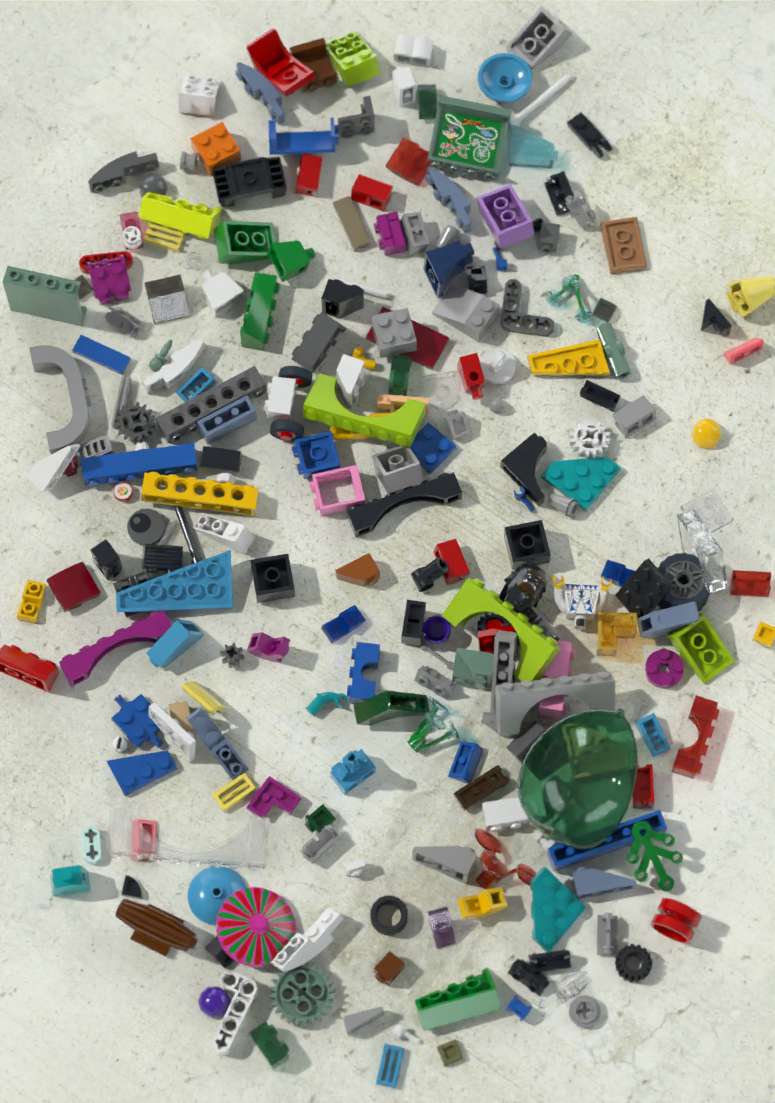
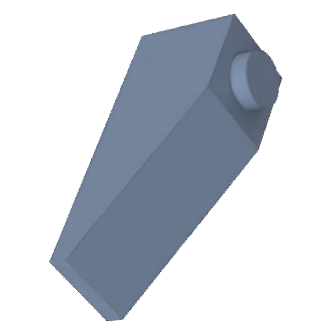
(597, 882)

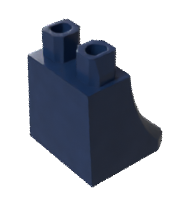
(445, 263)

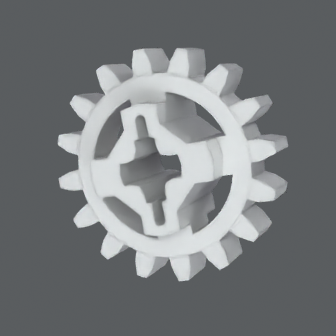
(589, 439)

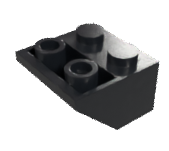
(341, 299)

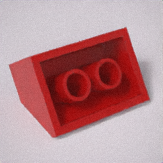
(28, 667)

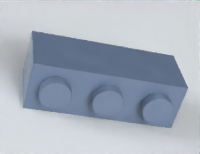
(227, 420)

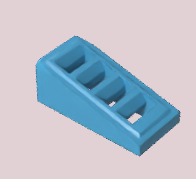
(191, 382)
(643, 732)

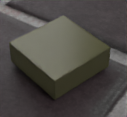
(449, 1052)

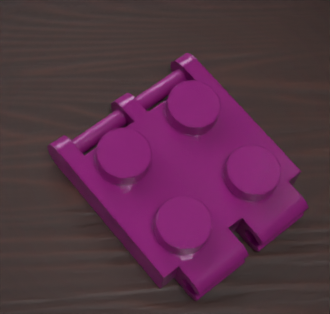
(110, 280)

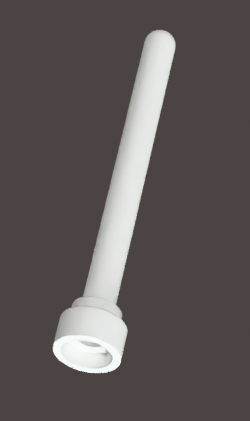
(516, 119)

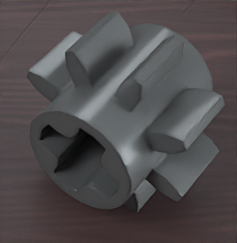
(228, 651)

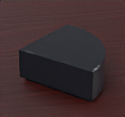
(131, 888)

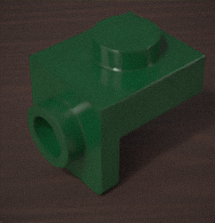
(319, 819)

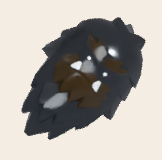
(524, 587)

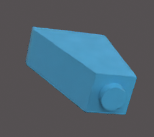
(174, 643)

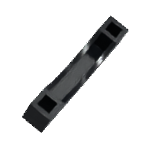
(440, 490)

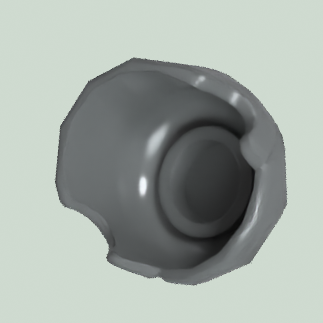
(153, 184)

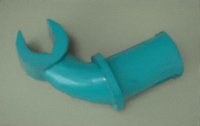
(324, 698)

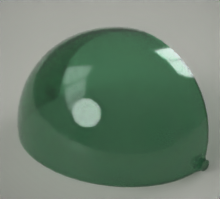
(580, 777)

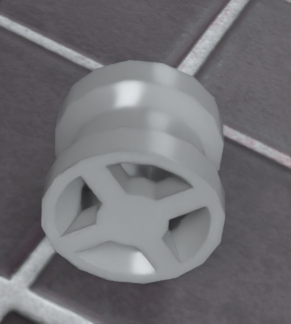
(188, 161)

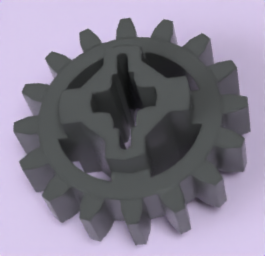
(128, 416)

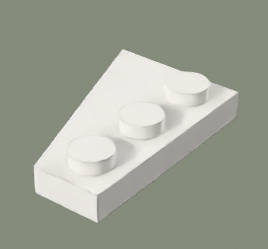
(173, 727)

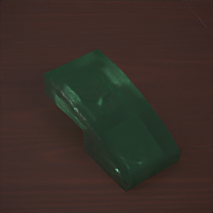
(427, 101)

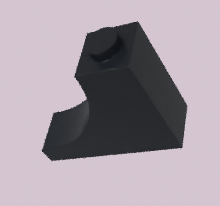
(521, 466)

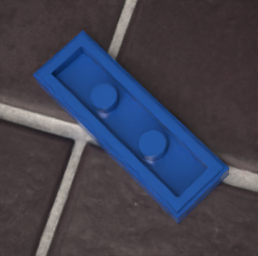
(101, 354)

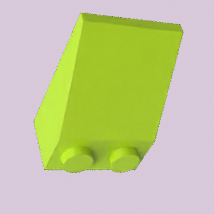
(701, 649)

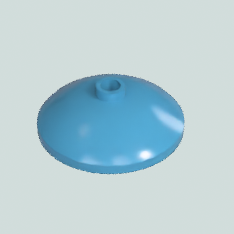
(504, 69)
(200, 891)

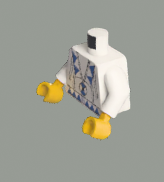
(580, 600)

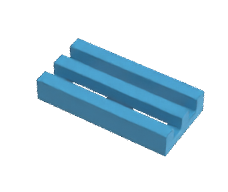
(386, 1083)

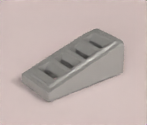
(103, 440)
(358, 1020)

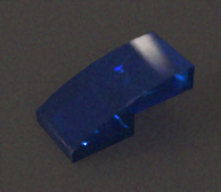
(617, 572)
(343, 624)

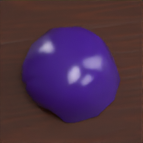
(437, 629)
(214, 1002)

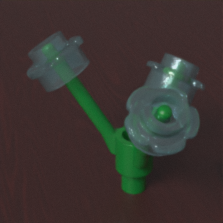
(570, 284)

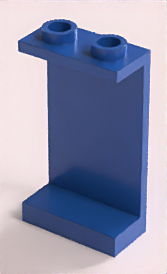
(302, 141)

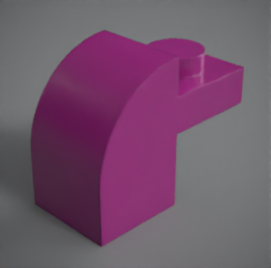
(267, 647)

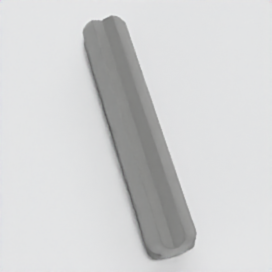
(122, 397)

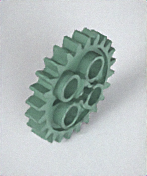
(289, 1007)

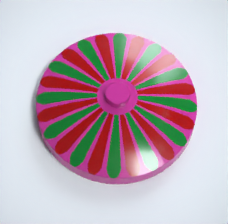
(255, 926)

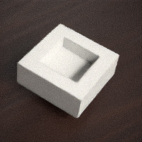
(354, 867)

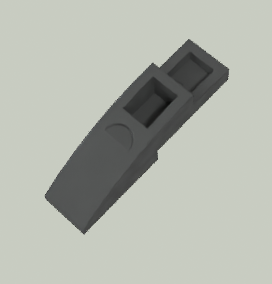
(114, 172)

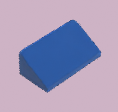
(466, 762)

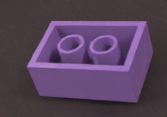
(505, 216)

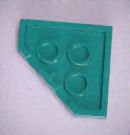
(581, 478)
(552, 909)

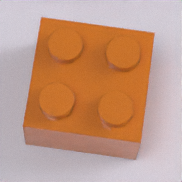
(215, 147)

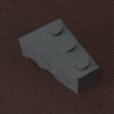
(317, 342)

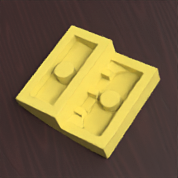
(203, 697)

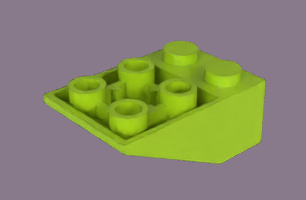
(353, 59)

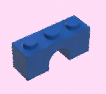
(365, 656)

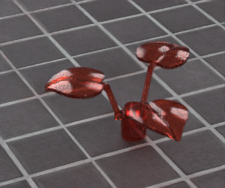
(492, 868)

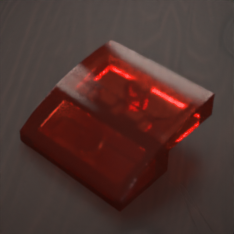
(409, 162)

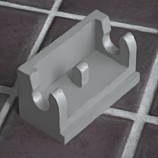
(414, 232)
(634, 416)

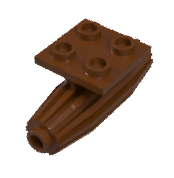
(155, 927)

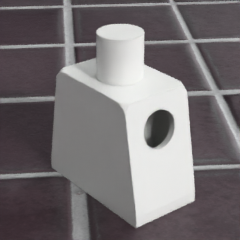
(220, 292)

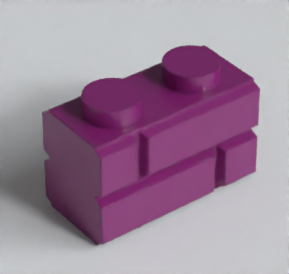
(390, 233)

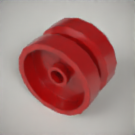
(676, 920)

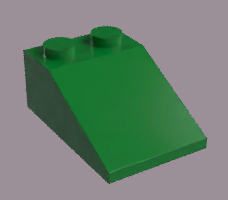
(243, 241)

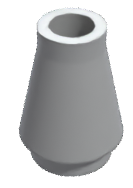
(448, 236)
(563, 504)

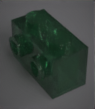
(269, 1046)

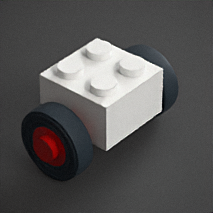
(281, 402)

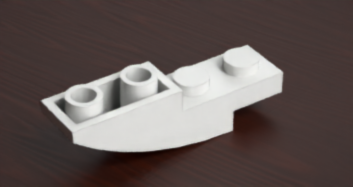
(181, 364)
(305, 947)

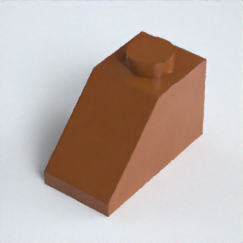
(359, 572)

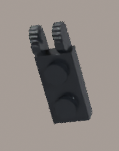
(588, 134)

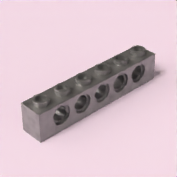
(215, 395)

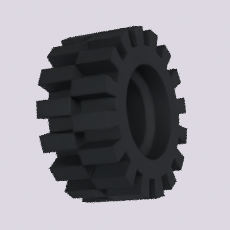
(639, 952)

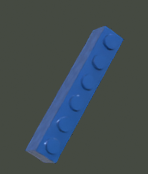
(133, 464)
(564, 856)

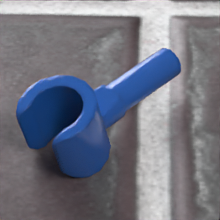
(501, 264)
(522, 497)

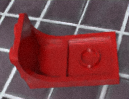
(277, 64)

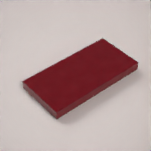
(429, 343)

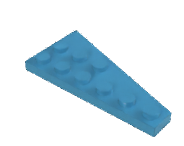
(191, 587)

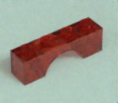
(688, 759)

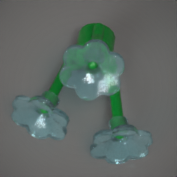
(418, 740)

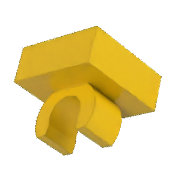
(764, 634)

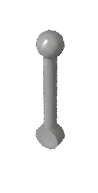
(450, 665)

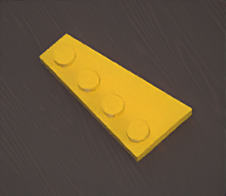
(578, 359)

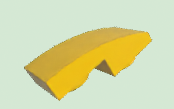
(32, 601)

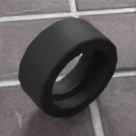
(389, 900)

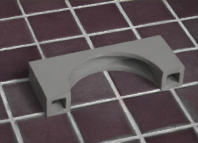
(516, 699)

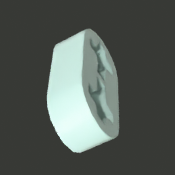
(87, 845)

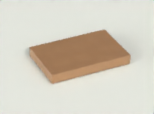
(623, 245)

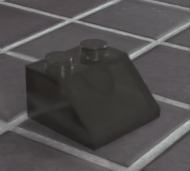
(167, 299)

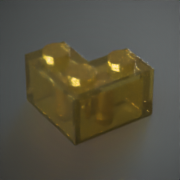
(613, 626)

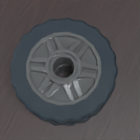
(685, 576)

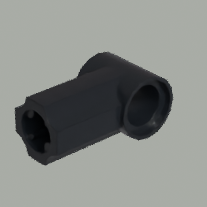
(425, 576)

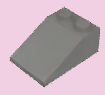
(539, 38)
(467, 311)
(449, 860)

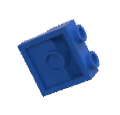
(315, 454)

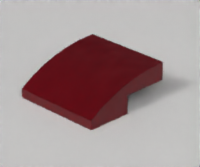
(73, 586)

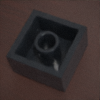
(527, 544)
(272, 578)

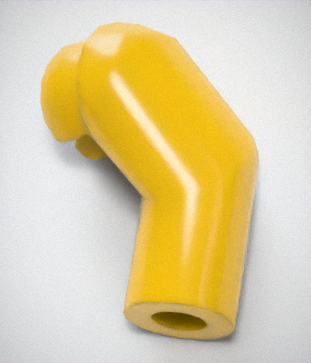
(358, 354)

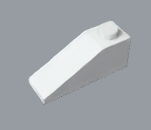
(47, 471)

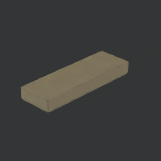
(351, 223)

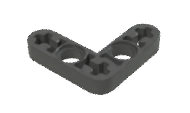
(514, 316)

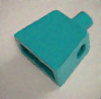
(69, 880)

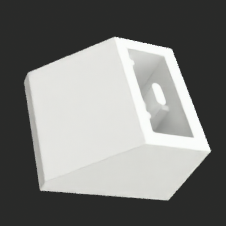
(350, 378)

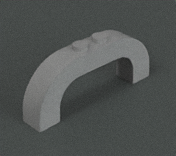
(55, 358)

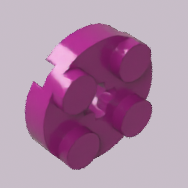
(653, 668)

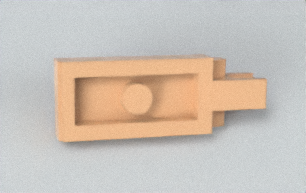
(395, 402)

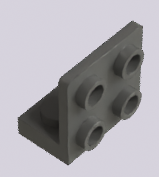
(358, 124)

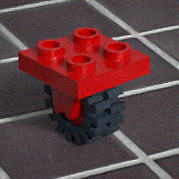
(487, 629)

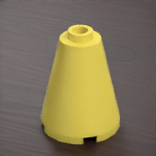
(749, 294)

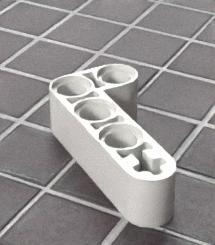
(231, 1015)

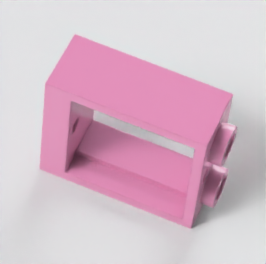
(335, 475)

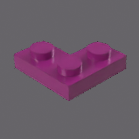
(272, 794)

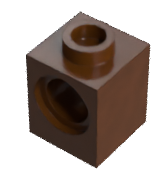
(388, 968)

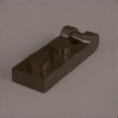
(480, 787)

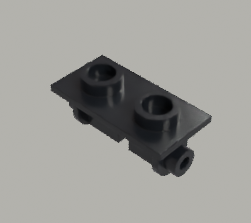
(599, 395)
(549, 961)
(534, 982)

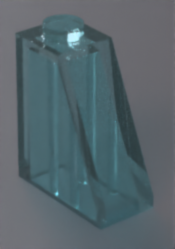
(530, 150)

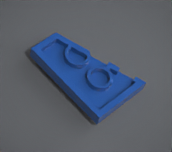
(141, 770)

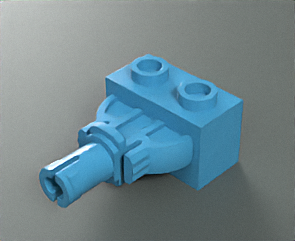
(353, 770)

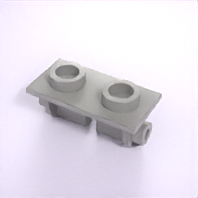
(585, 216)
(118, 316)
(427, 678)
(315, 849)
(607, 934)

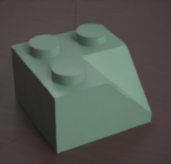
(473, 668)

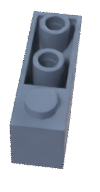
(667, 620)

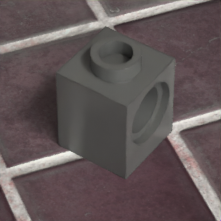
(549, 237)

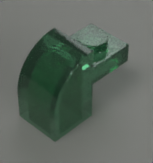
(399, 375)

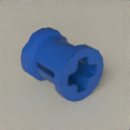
(518, 1008)

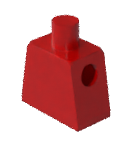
(470, 368)

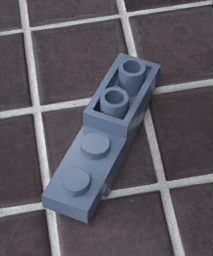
(260, 87)
(449, 193)
(217, 743)

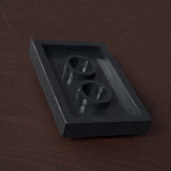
(644, 589)

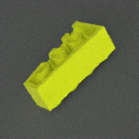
(179, 214)

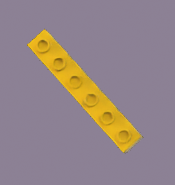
(190, 499)

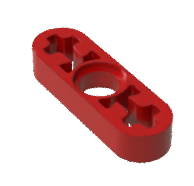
(99, 257)

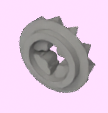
(590, 1004)

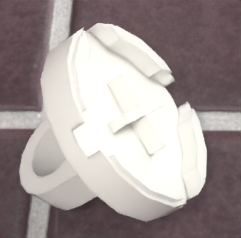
(498, 366)

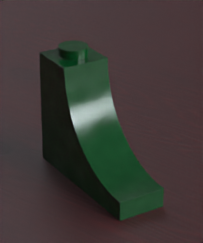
(390, 706)

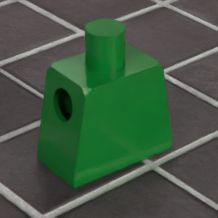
(290, 258)

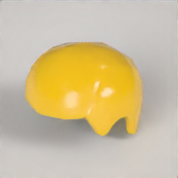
(706, 433)

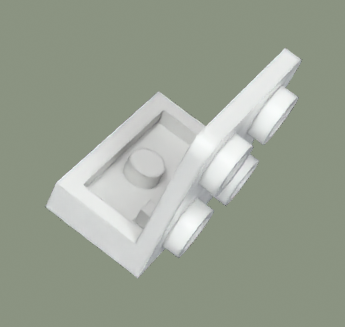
(198, 95)

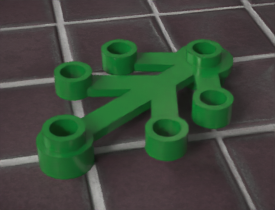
(651, 853)

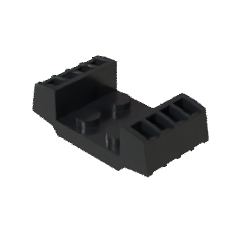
(249, 179)

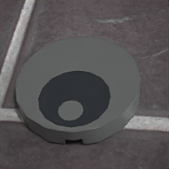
(146, 527)

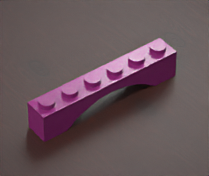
(80, 665)

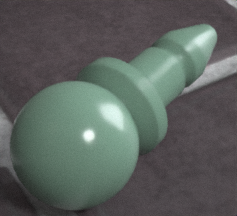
(156, 363)

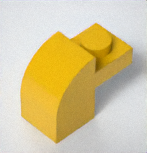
(483, 904)

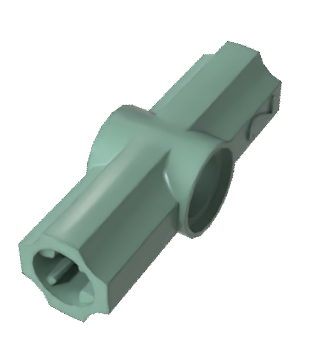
(613, 350)

